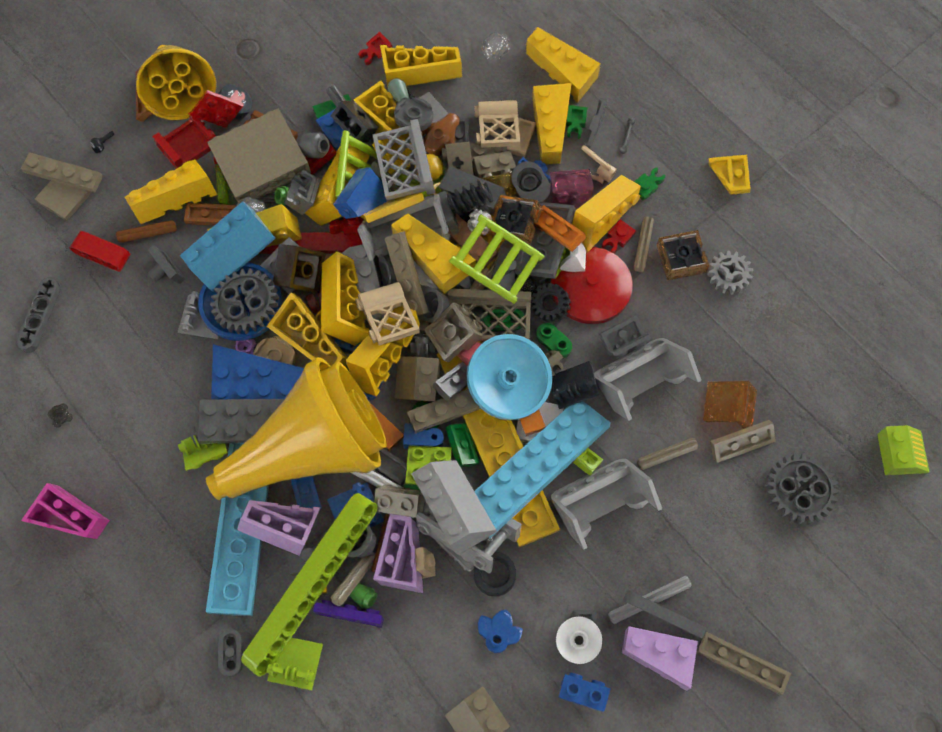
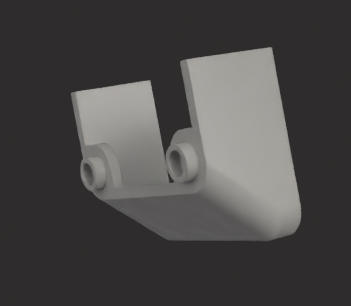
(427, 212)
(642, 370)
(601, 493)

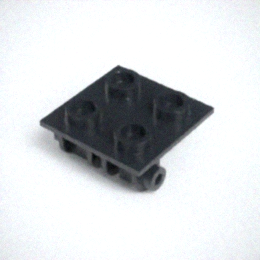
(574, 385)

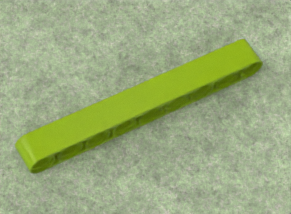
(309, 584)

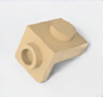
(425, 562)

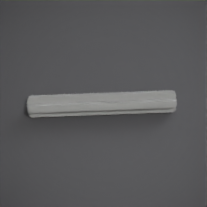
(655, 596)

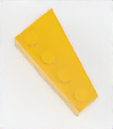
(563, 62)
(550, 115)
(170, 192)
(323, 209)
(280, 224)
(338, 305)
(371, 361)

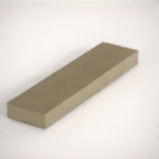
(743, 663)

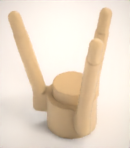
(605, 170)

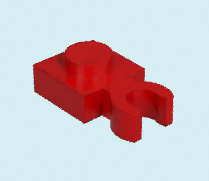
(374, 48)
(347, 225)
(619, 235)

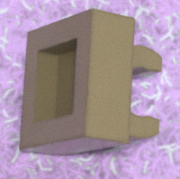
(554, 358)

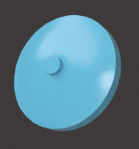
(509, 377)

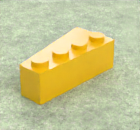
(421, 64)
(381, 109)
(605, 209)
(432, 253)
(303, 331)

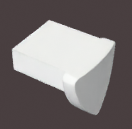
(575, 261)

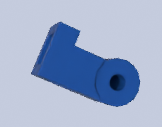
(429, 438)

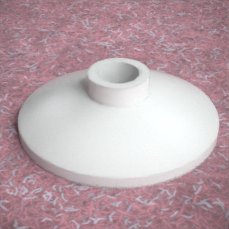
(566, 640)

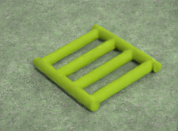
(345, 157)
(493, 283)

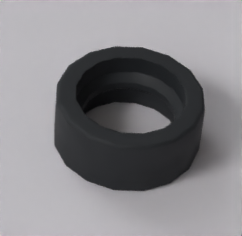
(501, 590)

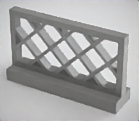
(420, 161)

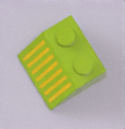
(902, 450)

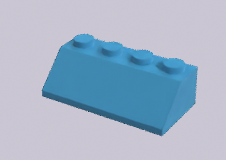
(227, 246)

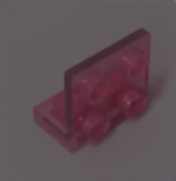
(571, 187)

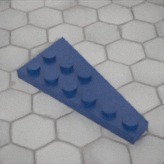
(250, 376)

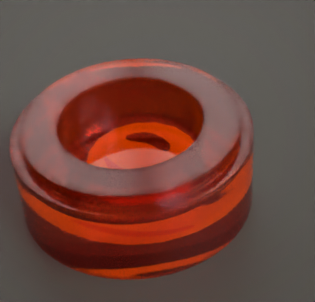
(313, 303)

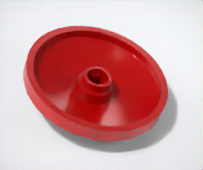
(599, 291)

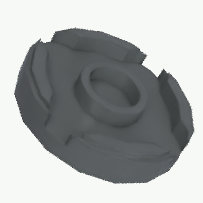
(414, 109)

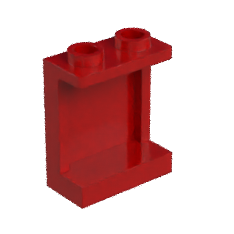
(185, 142)

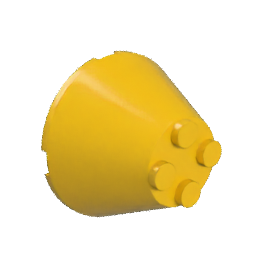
(173, 82)

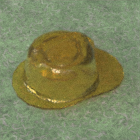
(504, 181)

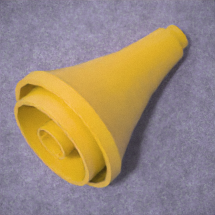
(314, 431)

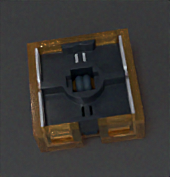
(517, 216)
(682, 255)

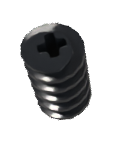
(469, 198)

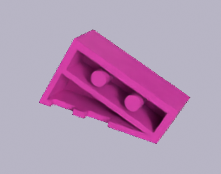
(64, 512)

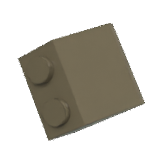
(416, 378)
(477, 714)

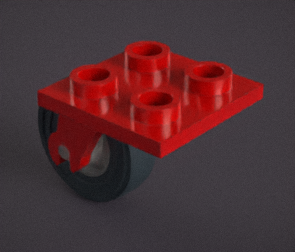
(223, 107)

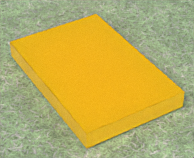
(392, 206)

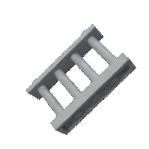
(480, 559)

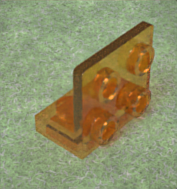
(730, 402)

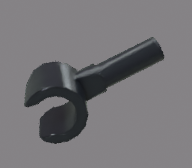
(97, 144)

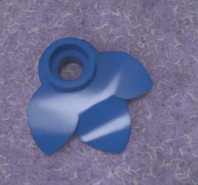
(500, 628)

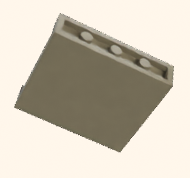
(259, 156)

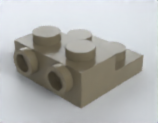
(490, 160)
(454, 331)

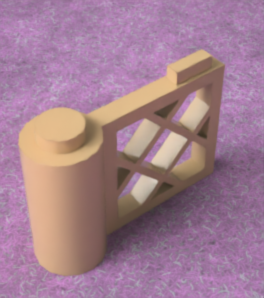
(497, 113)
(383, 301)

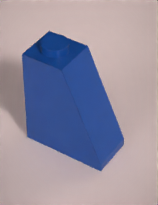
(360, 194)

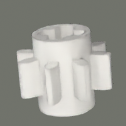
(473, 221)

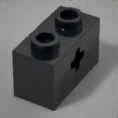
(355, 120)

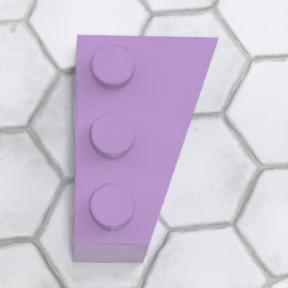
(278, 525)
(397, 555)
(662, 653)

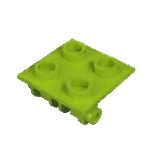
(198, 454)
(422, 455)
(296, 664)

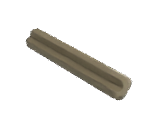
(643, 244)
(667, 453)
(352, 580)

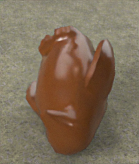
(440, 133)

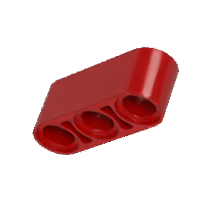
(100, 251)

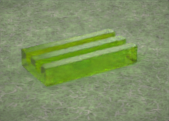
(222, 186)

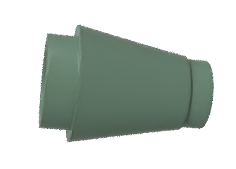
(398, 90)

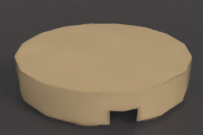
(276, 349)

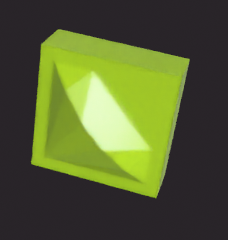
(588, 461)

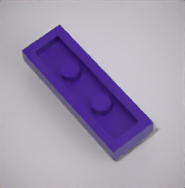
(349, 613)

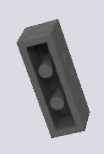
(456, 179)

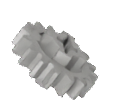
(740, 273)

